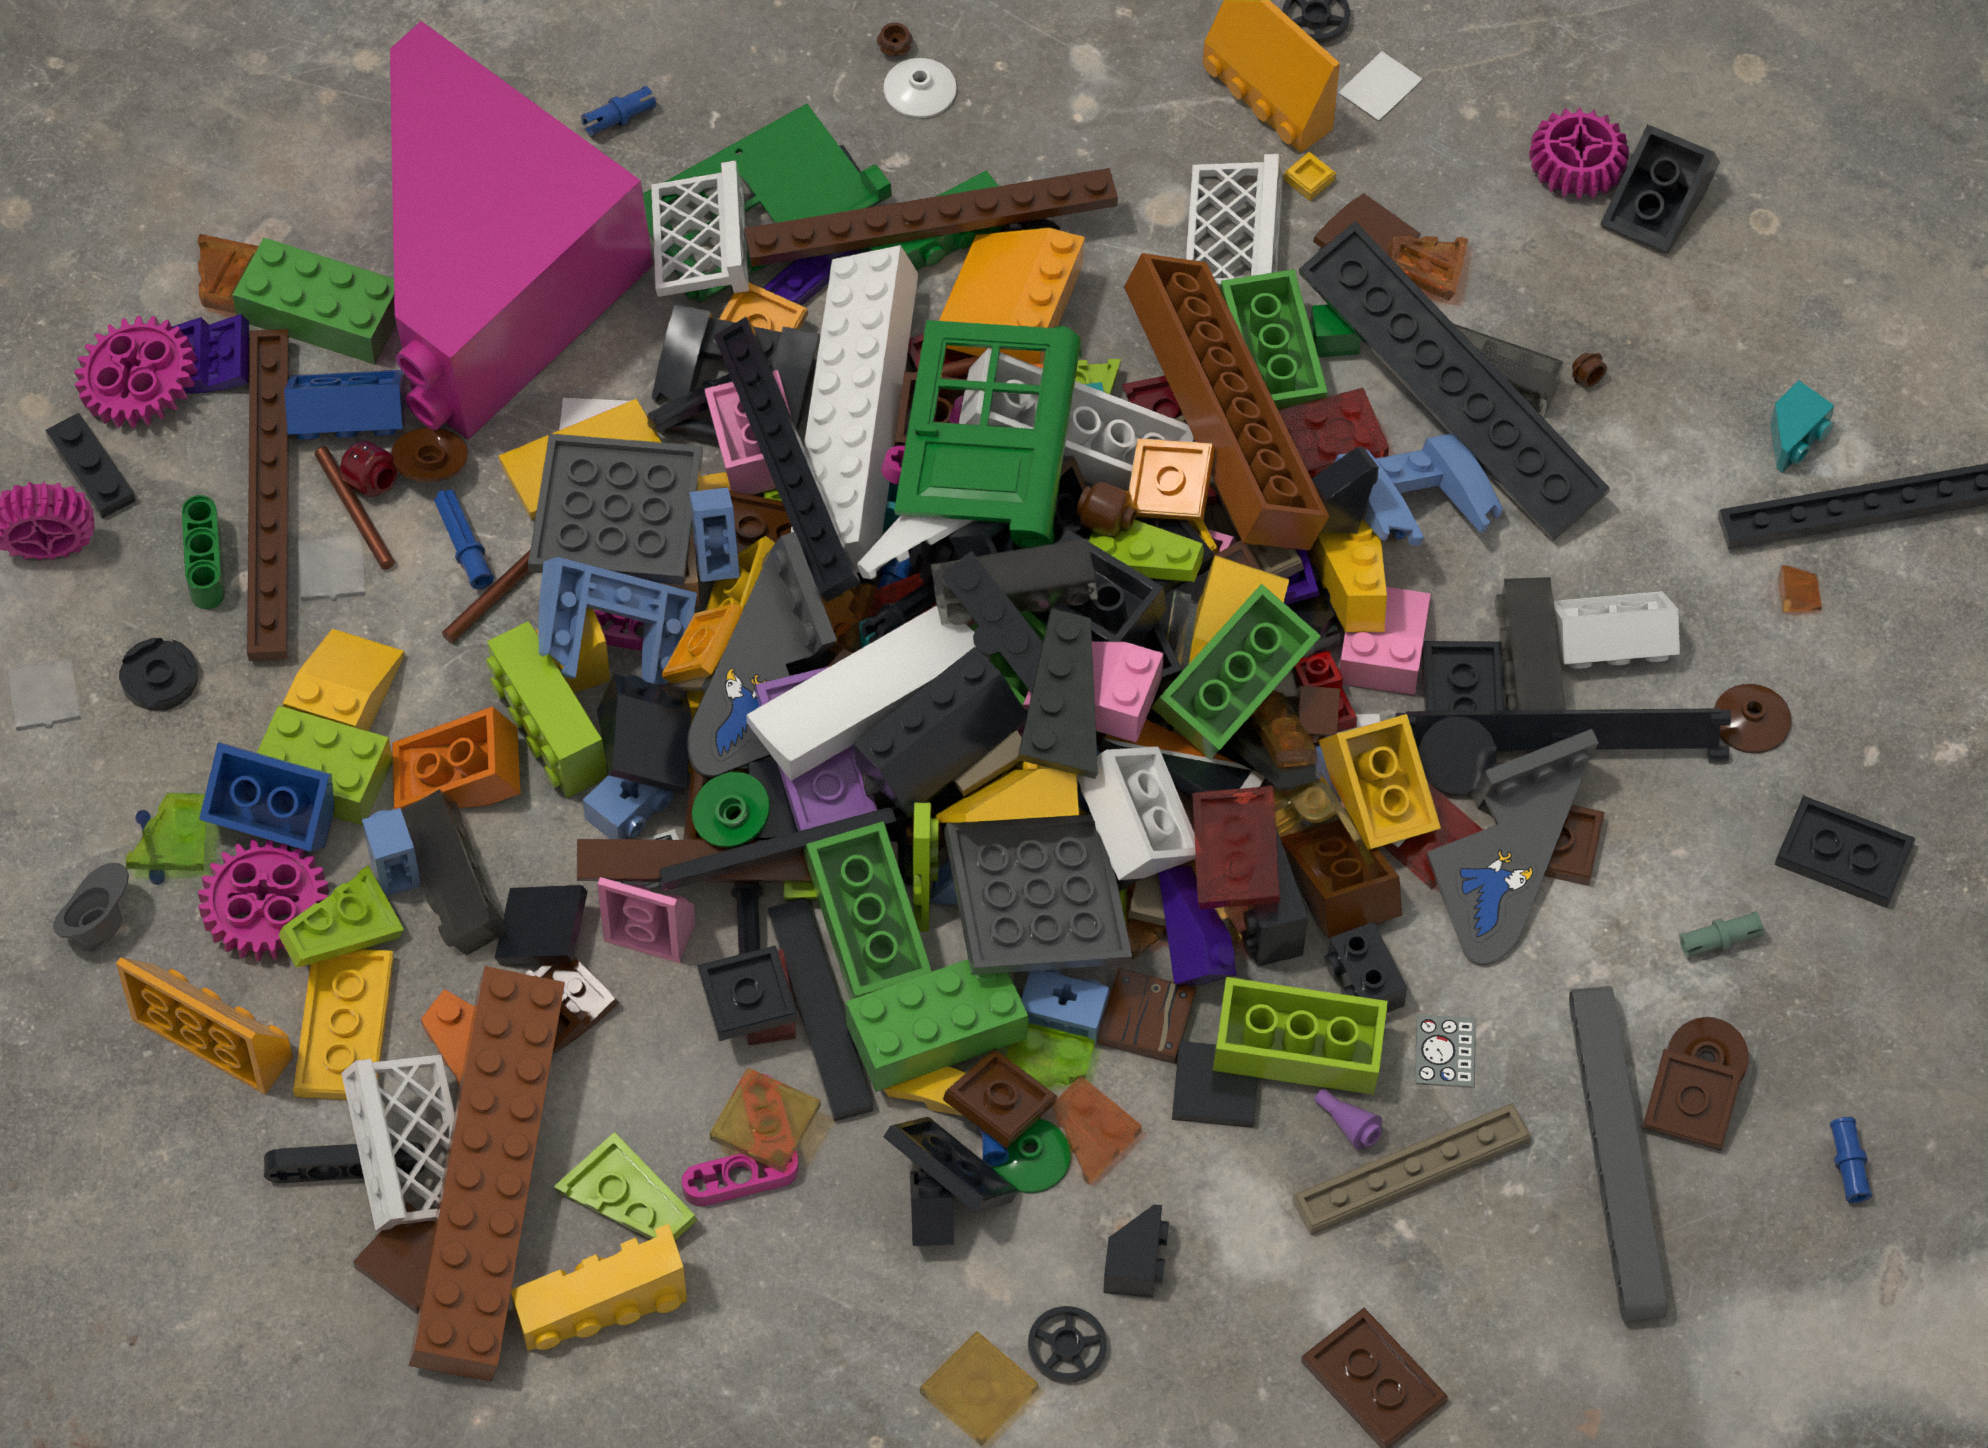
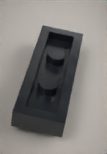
(90, 465)

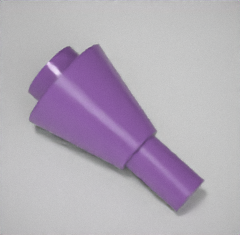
(1357, 1124)

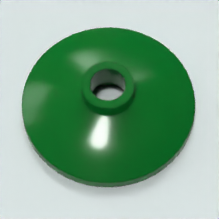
(720, 799)
(1042, 1168)

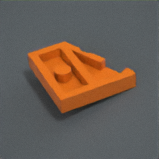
(448, 1026)

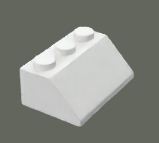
(1617, 629)
(1138, 812)

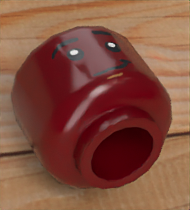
(368, 469)

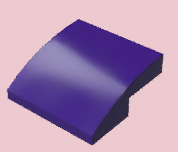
(220, 353)

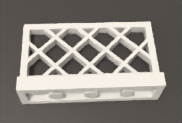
(1265, 218)
(731, 235)
(375, 1137)

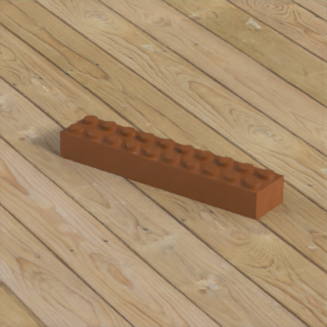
(1226, 402)
(487, 1175)

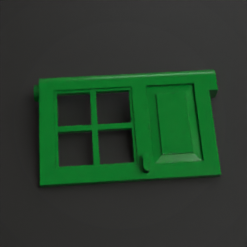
(793, 174)
(985, 468)

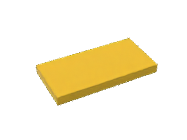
(526, 463)
(342, 1020)

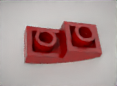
(1322, 671)

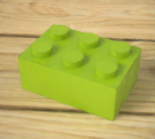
(352, 756)

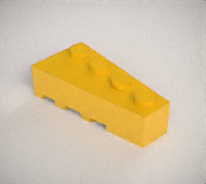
(1354, 576)
(602, 1292)

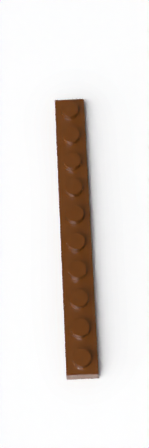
(930, 217)
(268, 497)

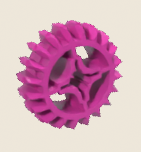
(1599, 143)
(44, 521)

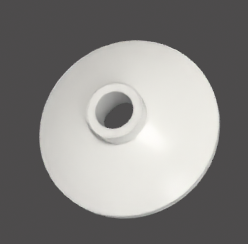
(915, 98)

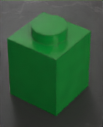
(1331, 333)

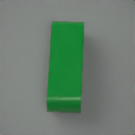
(206, 566)

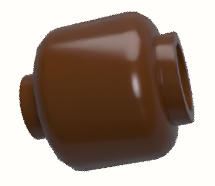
(1106, 509)

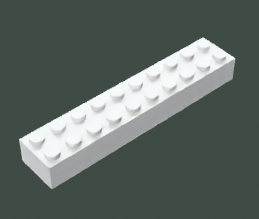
(860, 388)

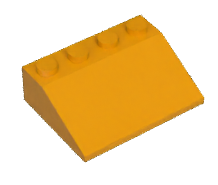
(1274, 69)
(1016, 282)
(204, 1024)

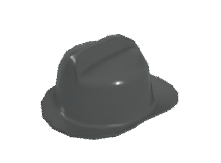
(94, 909)

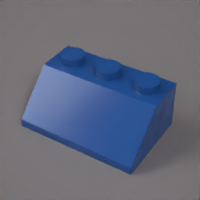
(345, 403)
(269, 798)

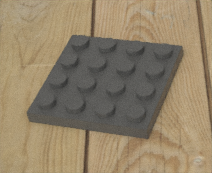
(617, 506)
(1036, 895)

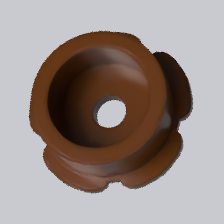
(895, 33)
(1588, 369)

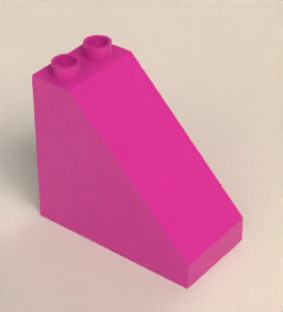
(500, 233)

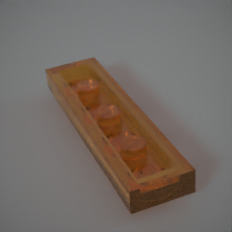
(1283, 732)

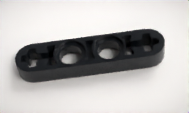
(325, 1163)

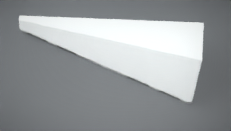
(904, 535)

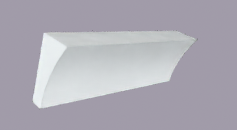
(857, 692)

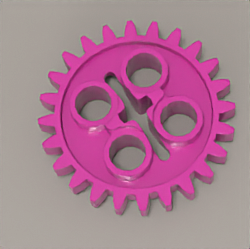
(135, 371)
(267, 868)

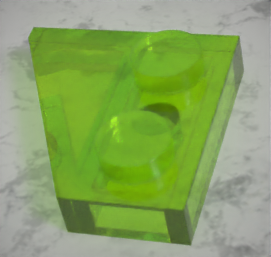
(173, 837)
(1052, 1055)

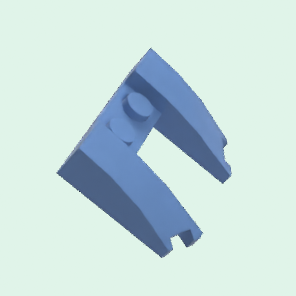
(1440, 463)
(574, 586)

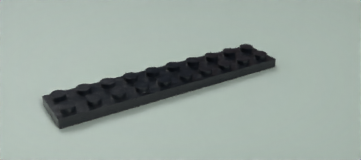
(1454, 381)

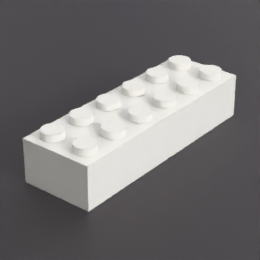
(1100, 426)

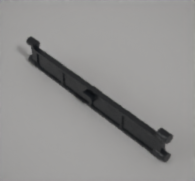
(1612, 728)

